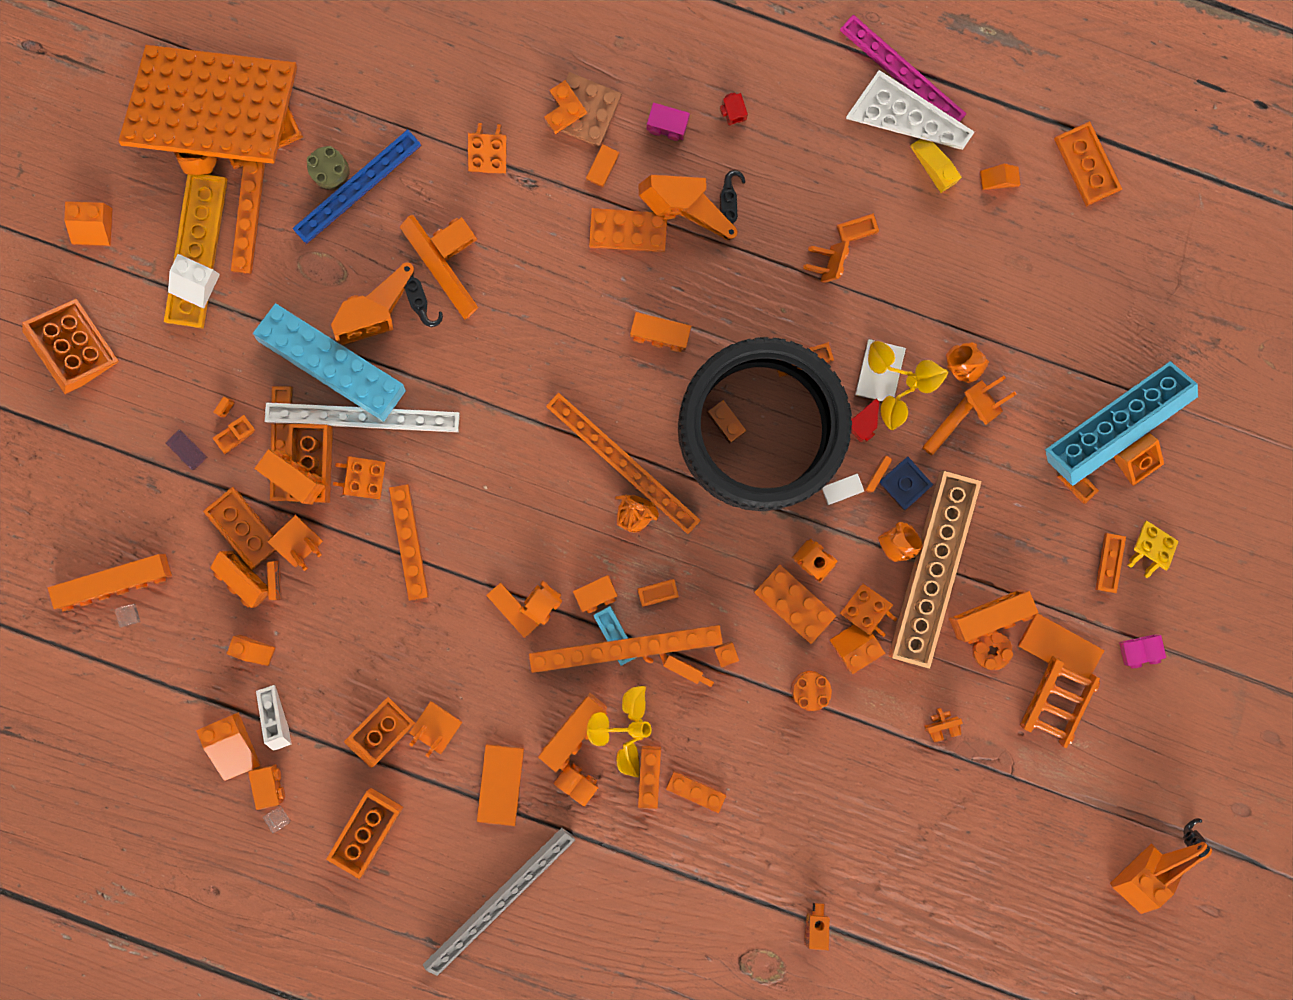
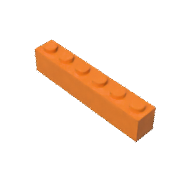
(109, 581)

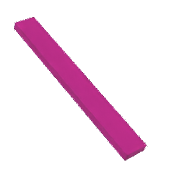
(898, 66)

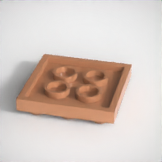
(600, 107)

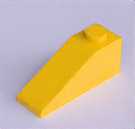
(936, 164)

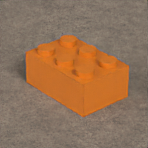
(290, 476)

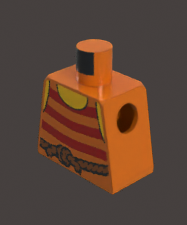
(817, 937)

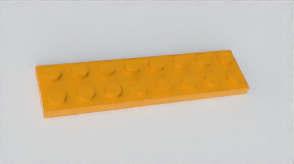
(197, 239)

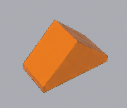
(1000, 177)

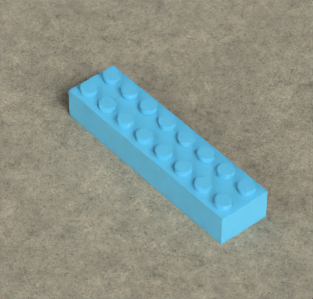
(329, 362)
(1122, 423)

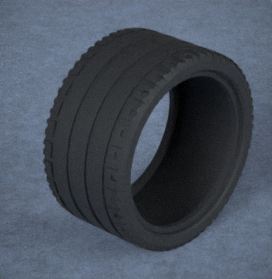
(815, 377)

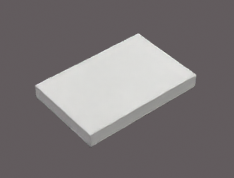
(875, 385)

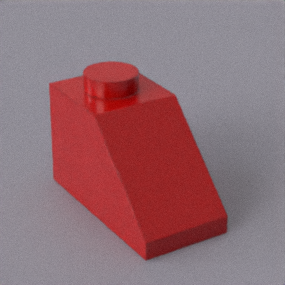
(866, 422)

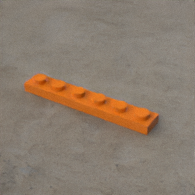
(247, 217)
(408, 542)

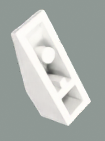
(272, 718)

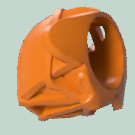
(966, 362)
(633, 515)
(901, 542)

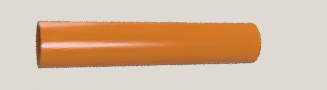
(947, 426)

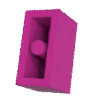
(667, 122)

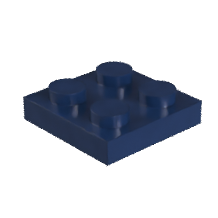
(905, 483)

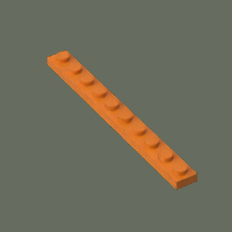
(623, 463)
(625, 648)

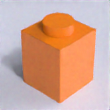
(726, 654)

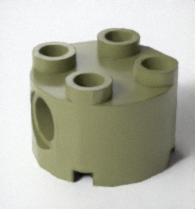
(328, 168)

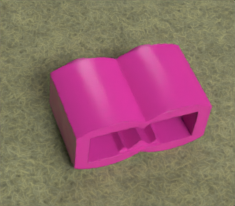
(1142, 650)

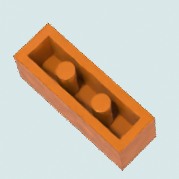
(660, 332)
(649, 777)

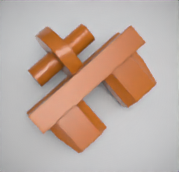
(935, 729)

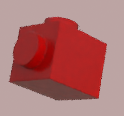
(733, 108)

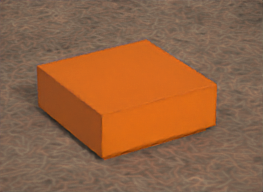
(224, 407)

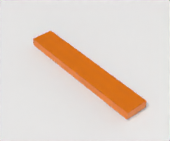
(438, 267)
(279, 435)

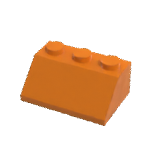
(239, 578)

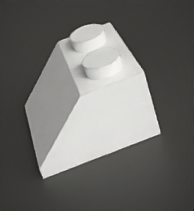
(191, 280)

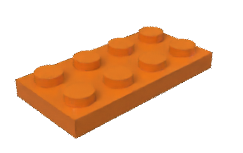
(627, 230)
(795, 604)

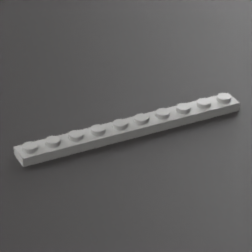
(499, 902)

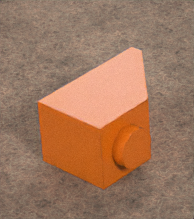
(250, 650)

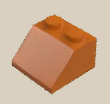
(88, 223)
(1140, 458)
(856, 648)

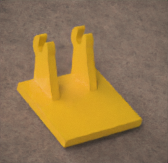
(1156, 546)

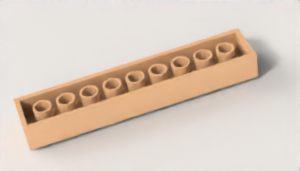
(934, 569)

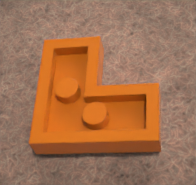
(569, 108)

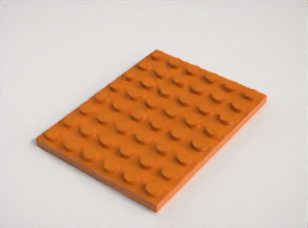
(208, 104)

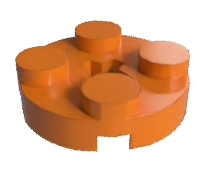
(1003, 653)

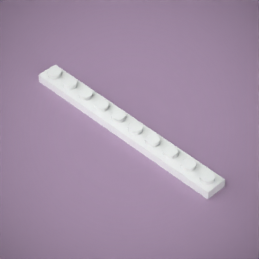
(361, 418)

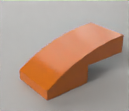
(234, 434)

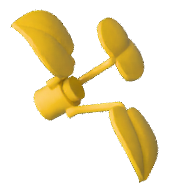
(926, 378)
(598, 730)

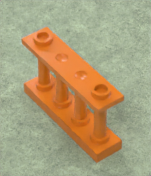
(1048, 686)

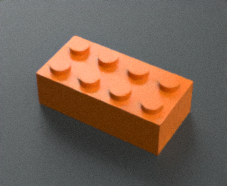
(312, 448)
(993, 616)
(572, 732)
(364, 833)

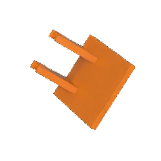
(487, 151)
(835, 268)
(983, 401)
(362, 477)
(296, 542)
(867, 610)
(435, 728)

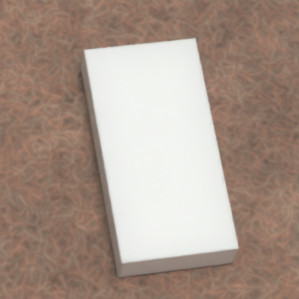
(842, 489)

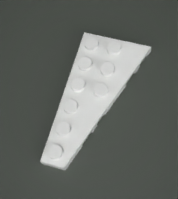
(900, 110)

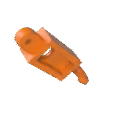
(682, 668)

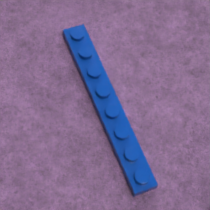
(357, 186)

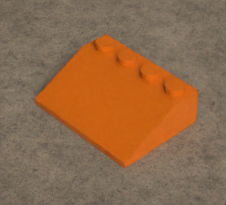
(69, 345)

